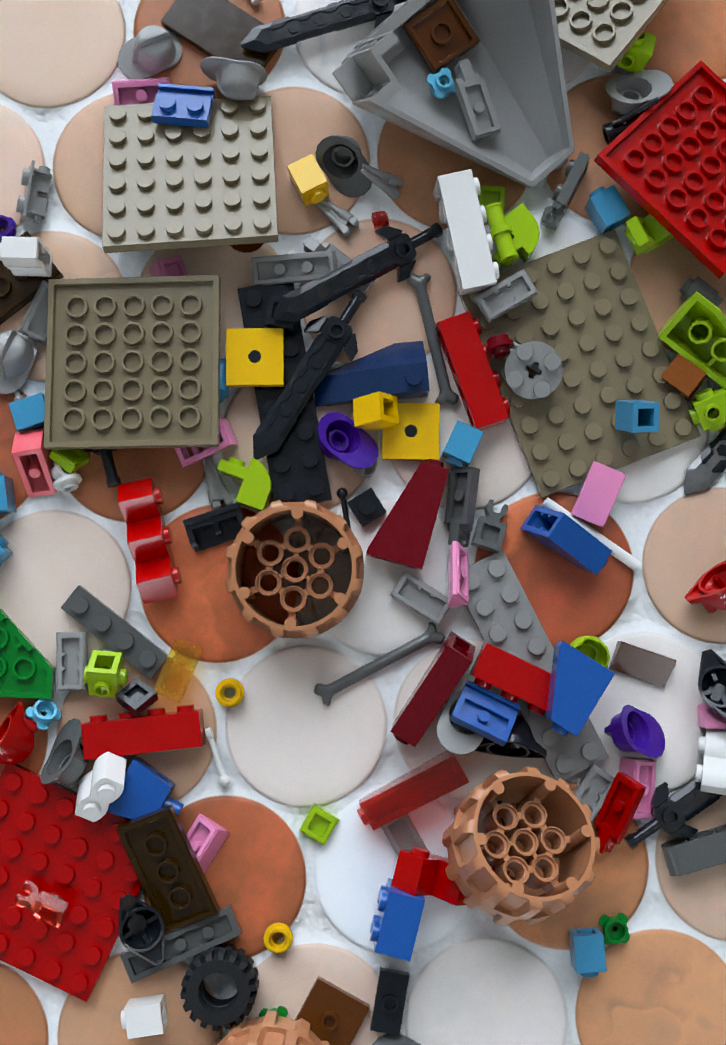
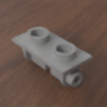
(36, 182)

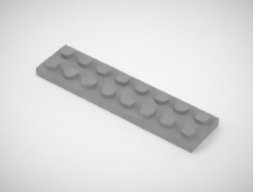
(512, 625)

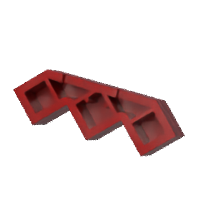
(149, 540)
(425, 875)

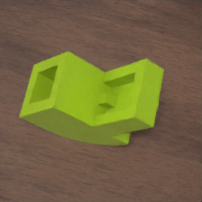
(524, 234)
(646, 234)
(256, 484)

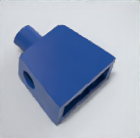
(144, 791)

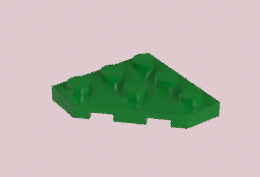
(22, 666)

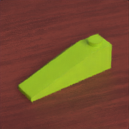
(699, 335)

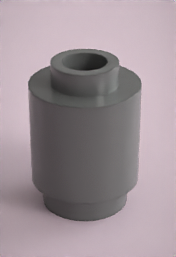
(701, 287)

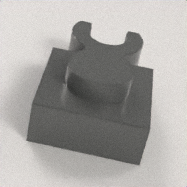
(489, 531)

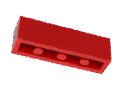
(472, 371)
(512, 676)
(143, 733)

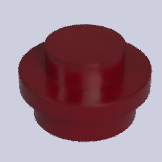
(499, 345)

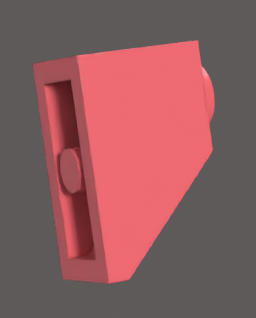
(33, 462)

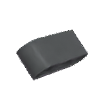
(697, 852)

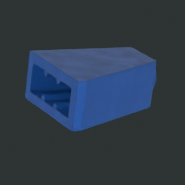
(566, 539)
(574, 688)

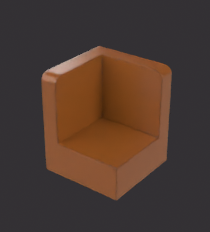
(684, 376)

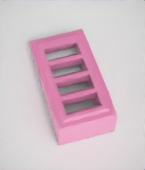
(229, 442)

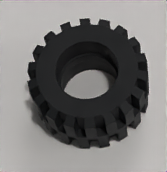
(214, 1010)

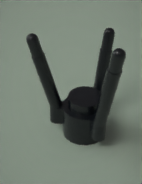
(616, 127)

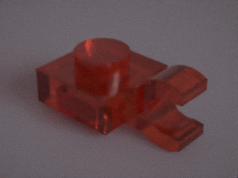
(45, 906)

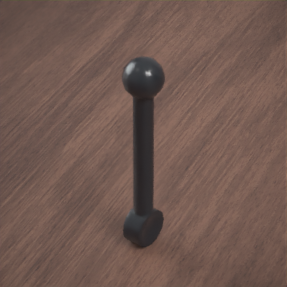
(342, 494)

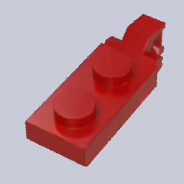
(618, 810)

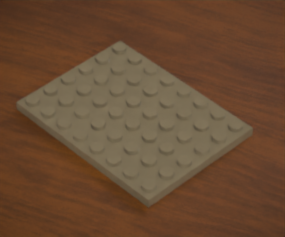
(608, 353)

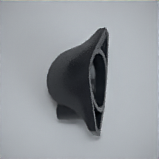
(713, 682)
(519, 744)
(141, 929)

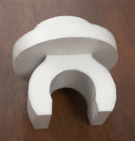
(65, 481)

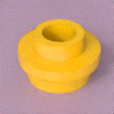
(223, 699)
(274, 946)

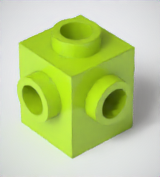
(639, 53)
(703, 403)
(105, 673)

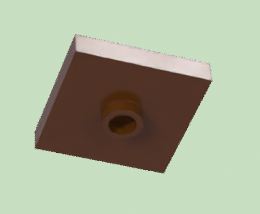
(441, 34)
(333, 1012)

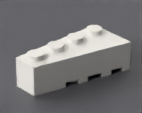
(466, 231)

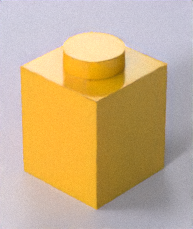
(308, 180)
(375, 411)

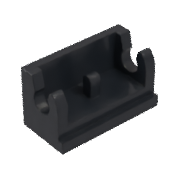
(214, 527)

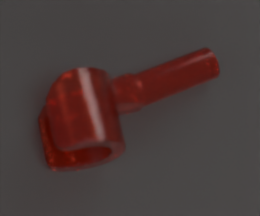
(380, 219)

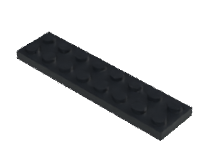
(299, 465)

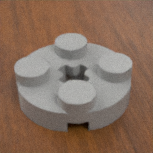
(541, 384)

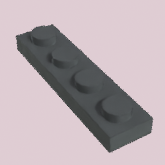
(115, 631)
(186, 943)

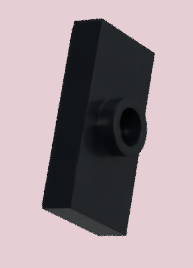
(389, 1001)

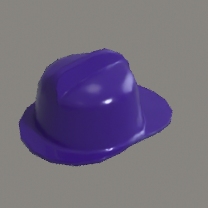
(345, 442)
(636, 732)

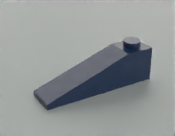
(393, 370)

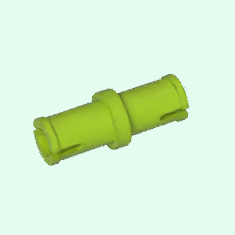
(501, 232)

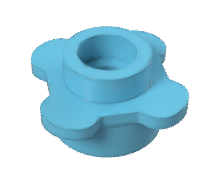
(436, 88)
(46, 706)

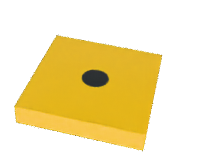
(255, 357)
(415, 435)

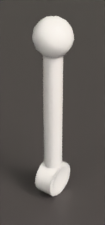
(223, 779)

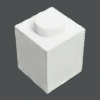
(145, 1016)

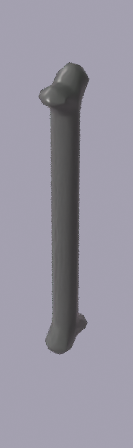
(446, 394)
(328, 691)

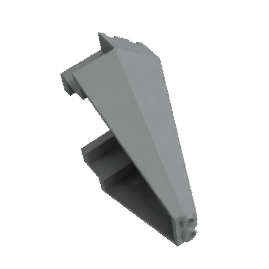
(521, 70)

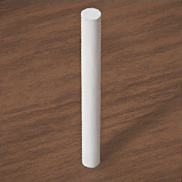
(617, 551)

